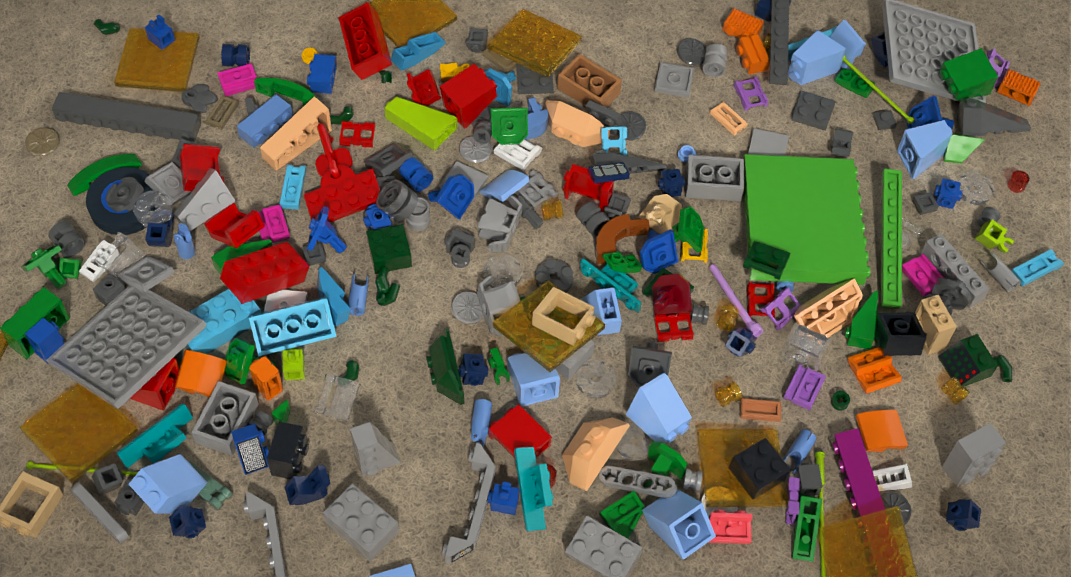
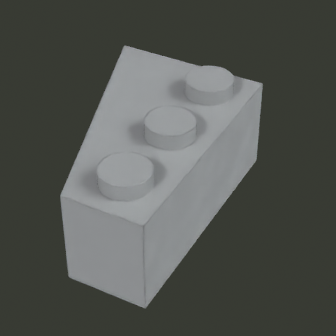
(204, 201)
(372, 449)

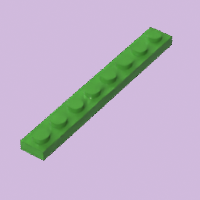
(891, 239)

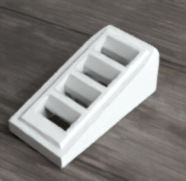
(90, 262)
(895, 470)

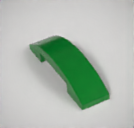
(269, 86)
(81, 180)

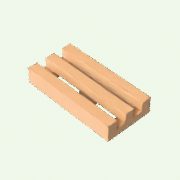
(726, 120)

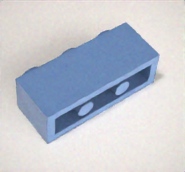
(265, 121)

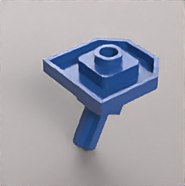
(927, 113)
(454, 195)
(324, 232)
(658, 251)

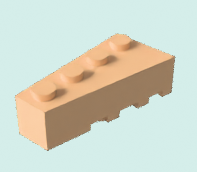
(296, 134)

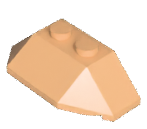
(573, 124)
(831, 308)
(591, 450)

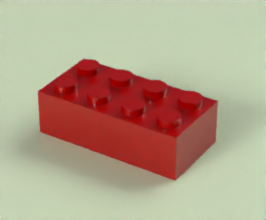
(365, 41)
(264, 272)

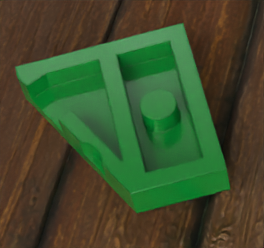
(623, 514)

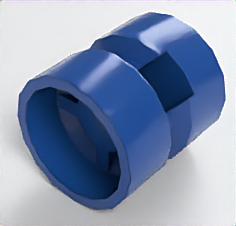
(416, 174)

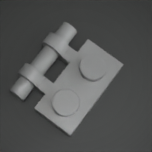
(533, 194)

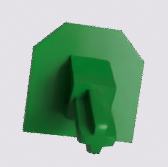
(509, 125)
(690, 228)
(44, 263)
(239, 359)
(665, 461)

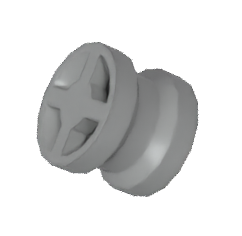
(692, 479)

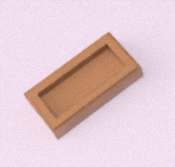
(760, 410)

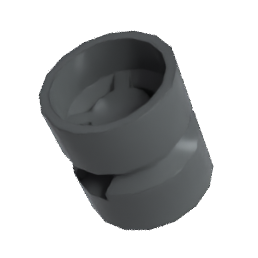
(592, 217)
(67, 238)

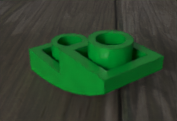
(850, 80)
(621, 263)

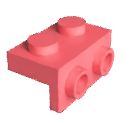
(731, 527)

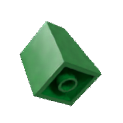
(969, 75)

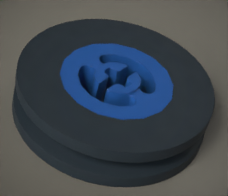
(102, 214)

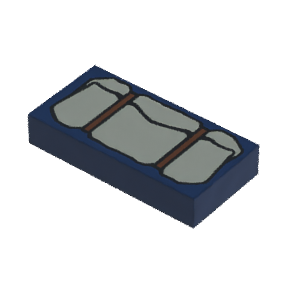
(608, 172)

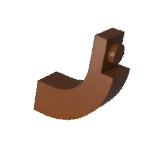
(615, 230)

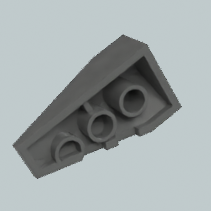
(978, 118)
(633, 164)

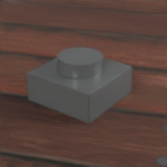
(250, 106)
(884, 120)
(925, 203)
(315, 256)

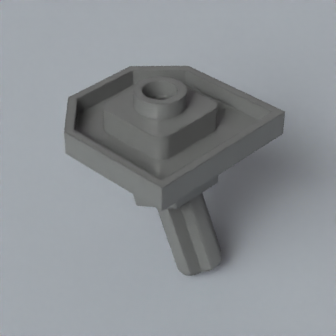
(648, 363)

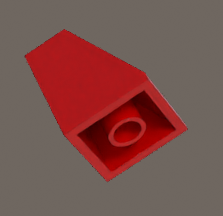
(468, 94)
(160, 387)

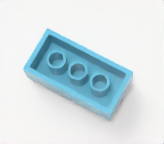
(224, 320)
(292, 326)

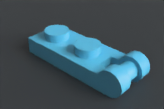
(293, 187)
(1037, 267)

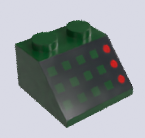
(968, 361)

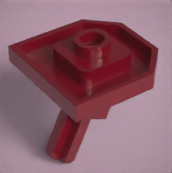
(671, 295)

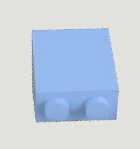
(816, 59)
(923, 146)
(532, 380)
(659, 410)
(168, 484)
(680, 523)

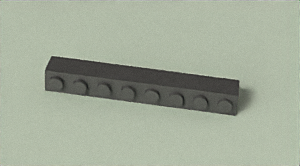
(126, 117)

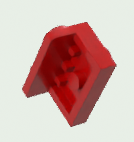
(423, 88)

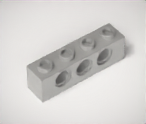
(954, 267)

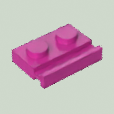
(237, 79)
(275, 224)
(921, 274)

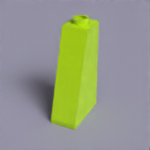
(421, 122)

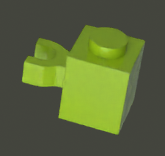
(992, 235)
(293, 364)

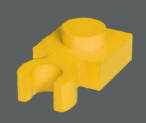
(450, 70)

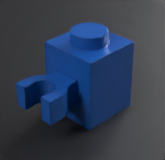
(159, 32)
(504, 498)

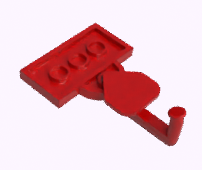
(340, 187)

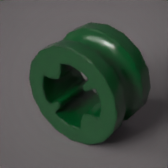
(838, 395)

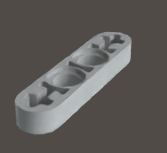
(638, 478)
(99, 513)

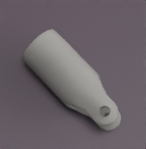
(1003, 274)

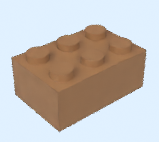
(588, 81)

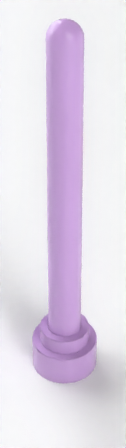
(753, 326)

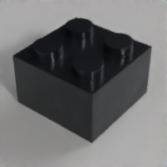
(899, 334)
(287, 451)
(759, 468)

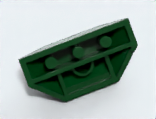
(445, 368)

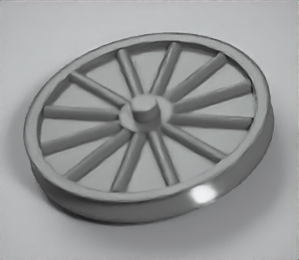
(475, 151)
(467, 308)

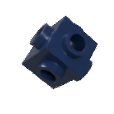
(671, 182)
(735, 342)
(473, 369)
(963, 514)
(187, 522)

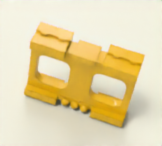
(704, 254)

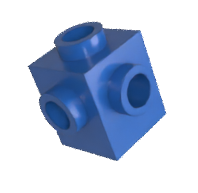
(948, 193)
(374, 223)

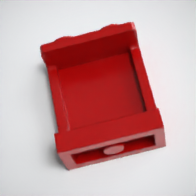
(195, 163)
(580, 182)
(234, 226)
(519, 430)

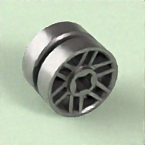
(397, 200)

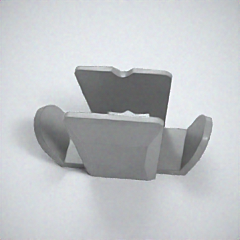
(497, 225)
(496, 301)

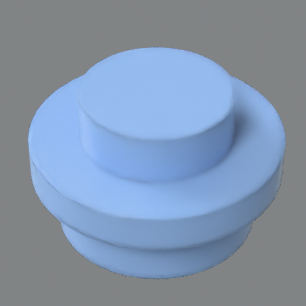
(684, 152)

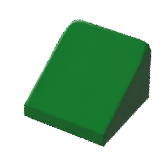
(70, 267)
(281, 413)

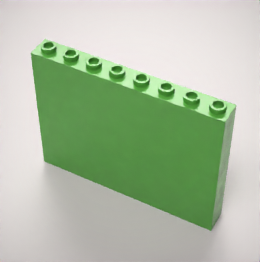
(809, 211)

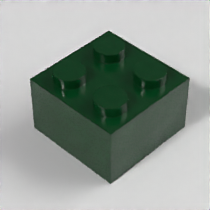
(389, 248)

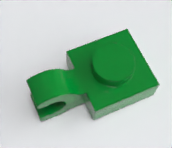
(496, 362)

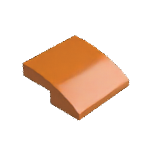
(874, 370)
(200, 373)
(881, 430)

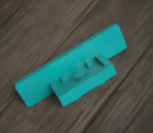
(609, 278)
(157, 439)
(533, 487)

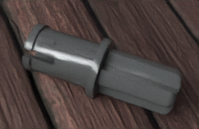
(529, 213)

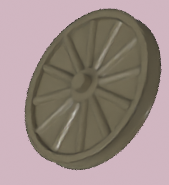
(42, 141)

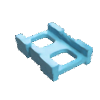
(606, 143)

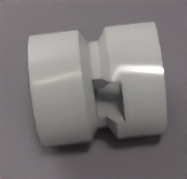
(715, 60)
(420, 217)

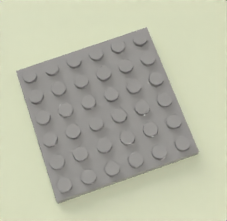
(921, 42)
(126, 344)

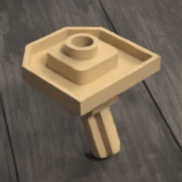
(662, 213)

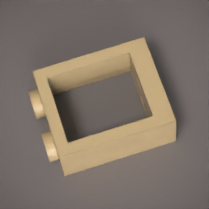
(569, 303)
(937, 328)
(25, 480)

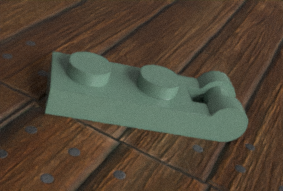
(211, 488)

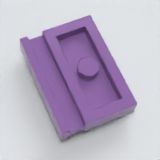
(804, 387)

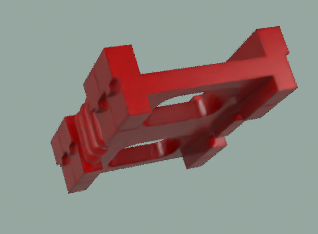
(356, 139)
(754, 299)
(674, 332)

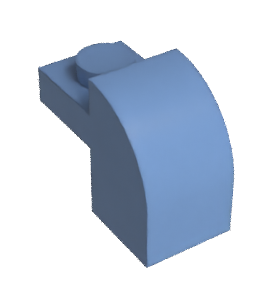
(536, 119)

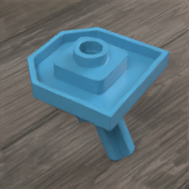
(504, 88)

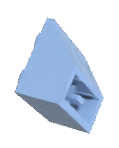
(605, 309)

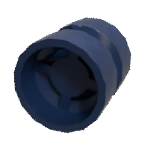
(235, 55)

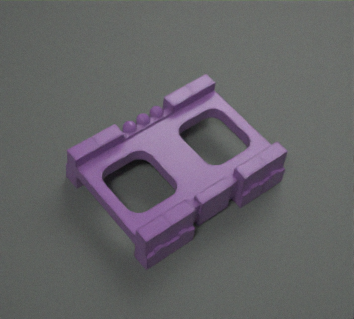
(999, 70)
(745, 94)
(778, 302)
(793, 505)

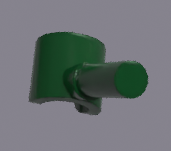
(386, 77)

